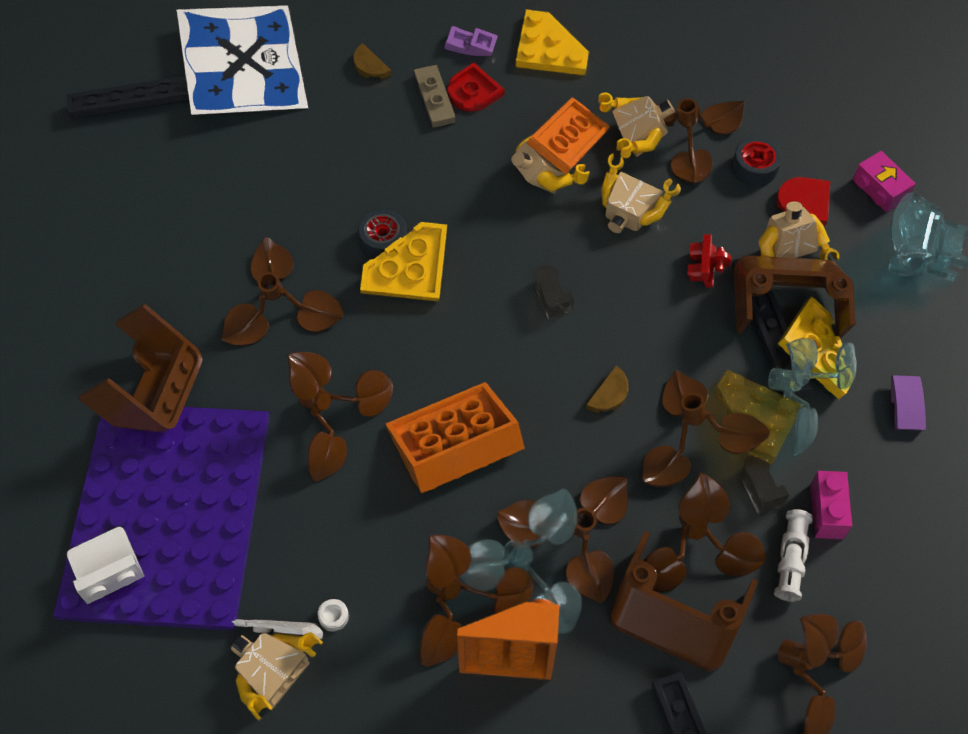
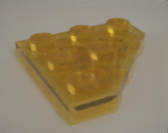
(767, 406)

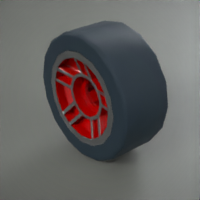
(756, 161)
(376, 224)

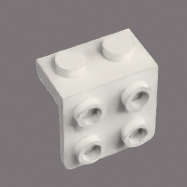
(104, 565)

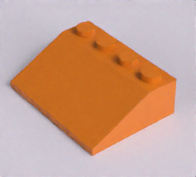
(455, 436)
(512, 642)

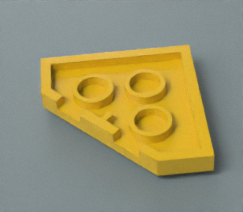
(549, 46)
(409, 265)
(815, 323)

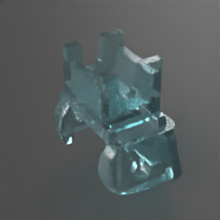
(925, 240)

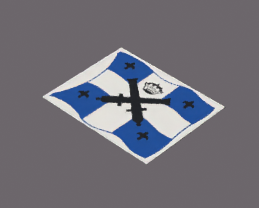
(240, 60)

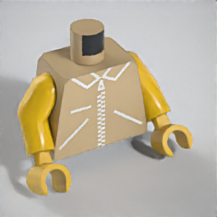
(638, 122)
(541, 172)
(631, 201)
(795, 235)
(270, 667)

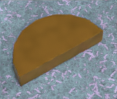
(369, 64)
(611, 392)

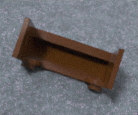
(758, 273)
(168, 376)
(672, 625)

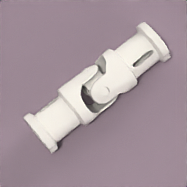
(792, 548)

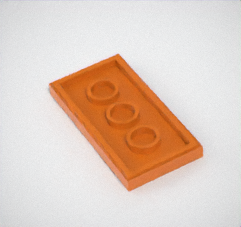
(568, 135)

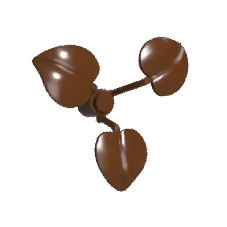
(721, 117)
(269, 265)
(306, 377)
(688, 397)
(602, 501)
(699, 505)
(444, 563)
(820, 636)

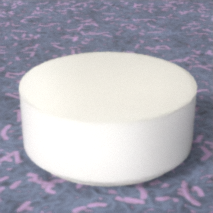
(333, 615)

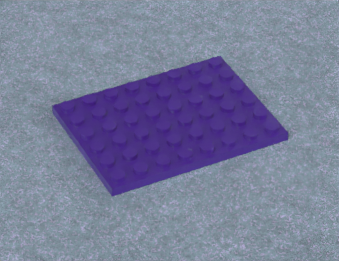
(186, 512)

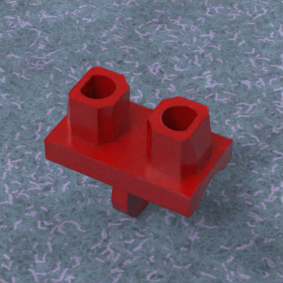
(709, 261)

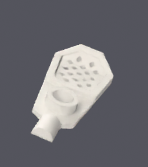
(266, 626)

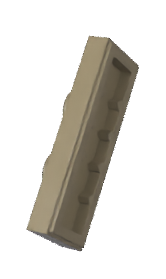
(434, 96)

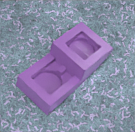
(476, 44)
(908, 403)

